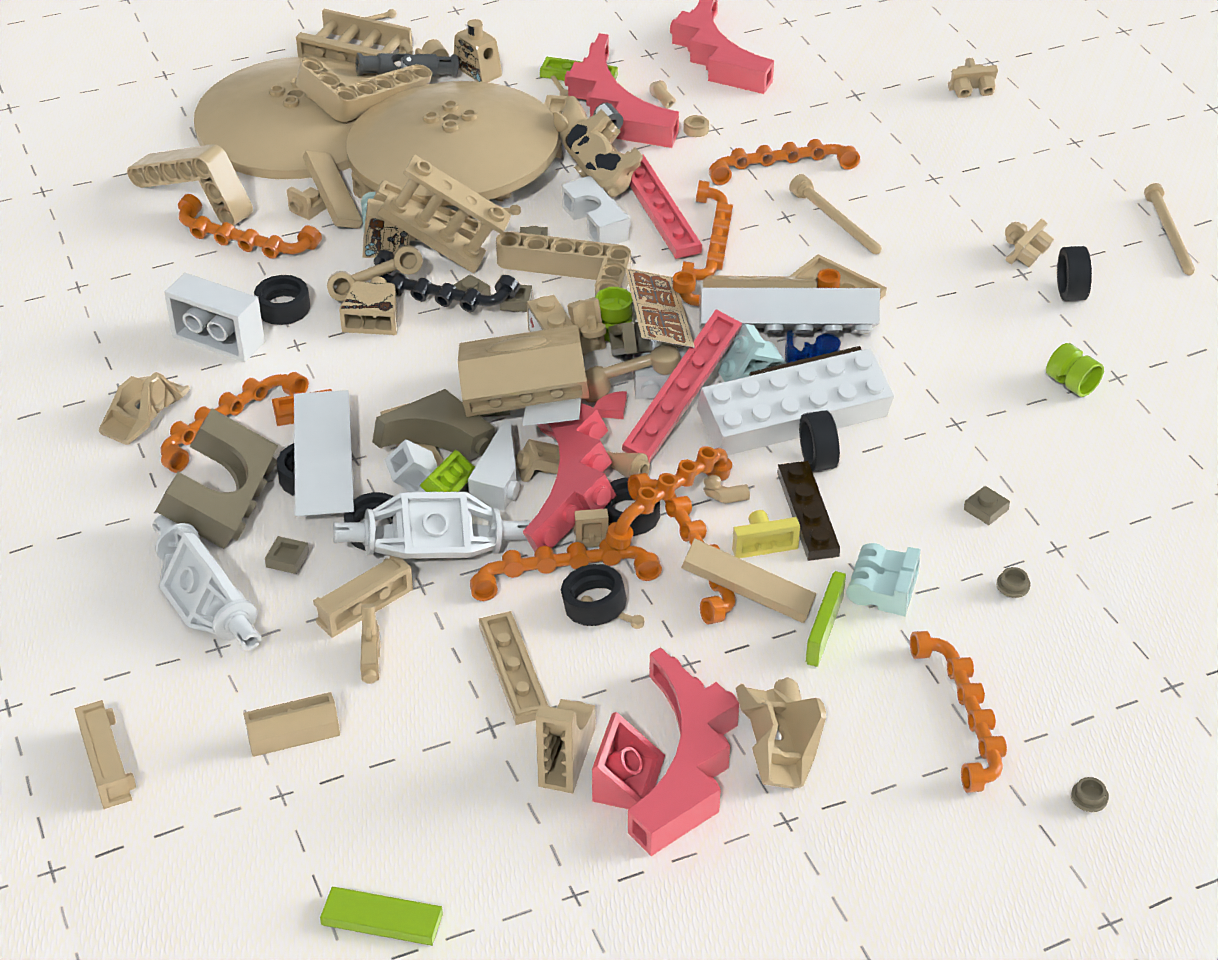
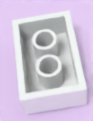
(214, 317)

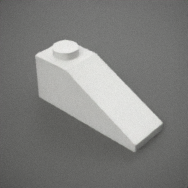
(495, 474)

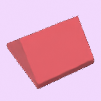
(624, 765)

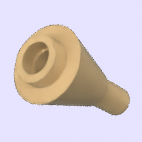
(629, 463)

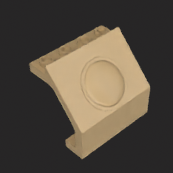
(521, 370)

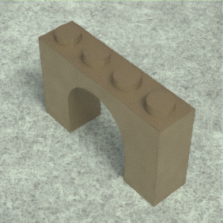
(215, 513)

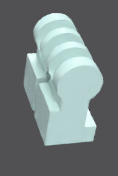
(884, 578)

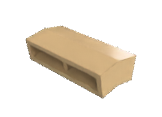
(291, 724)

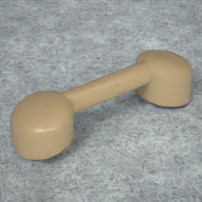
(406, 260)
(661, 358)

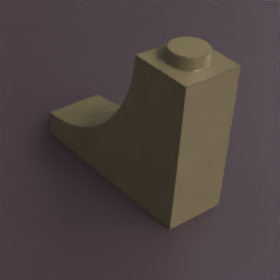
(627, 339)
(436, 422)

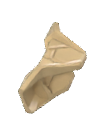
(126, 422)
(800, 724)

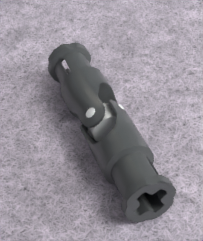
(385, 63)

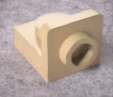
(305, 203)
(537, 456)
(591, 526)

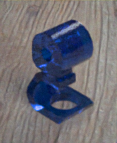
(823, 344)

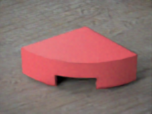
(612, 405)

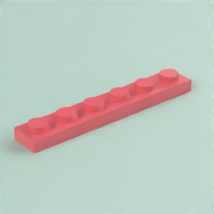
(664, 212)
(682, 385)

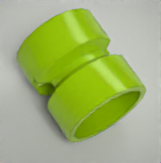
(615, 307)
(1077, 372)

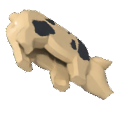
(591, 146)

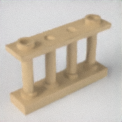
(349, 28)
(431, 231)

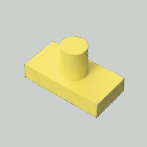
(765, 536)

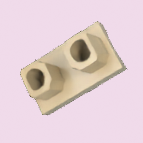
(973, 76)
(1027, 243)
(590, 326)

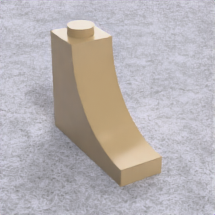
(563, 743)

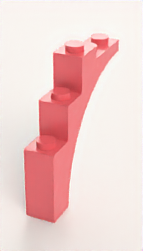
(723, 59)
(596, 85)
(579, 478)
(688, 789)

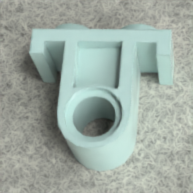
(748, 355)

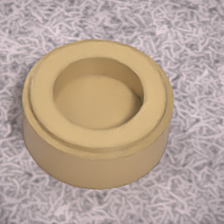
(696, 126)

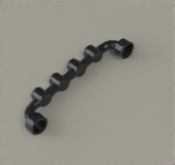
(505, 288)

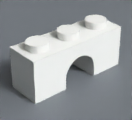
(604, 218)
(410, 465)

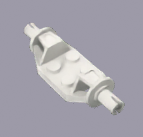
(431, 527)
(200, 587)

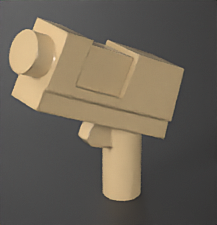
(369, 645)

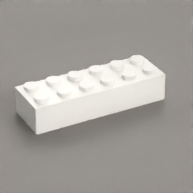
(795, 308)
(769, 405)

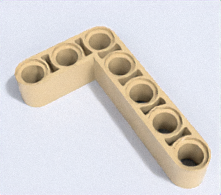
(349, 101)
(201, 163)
(565, 258)

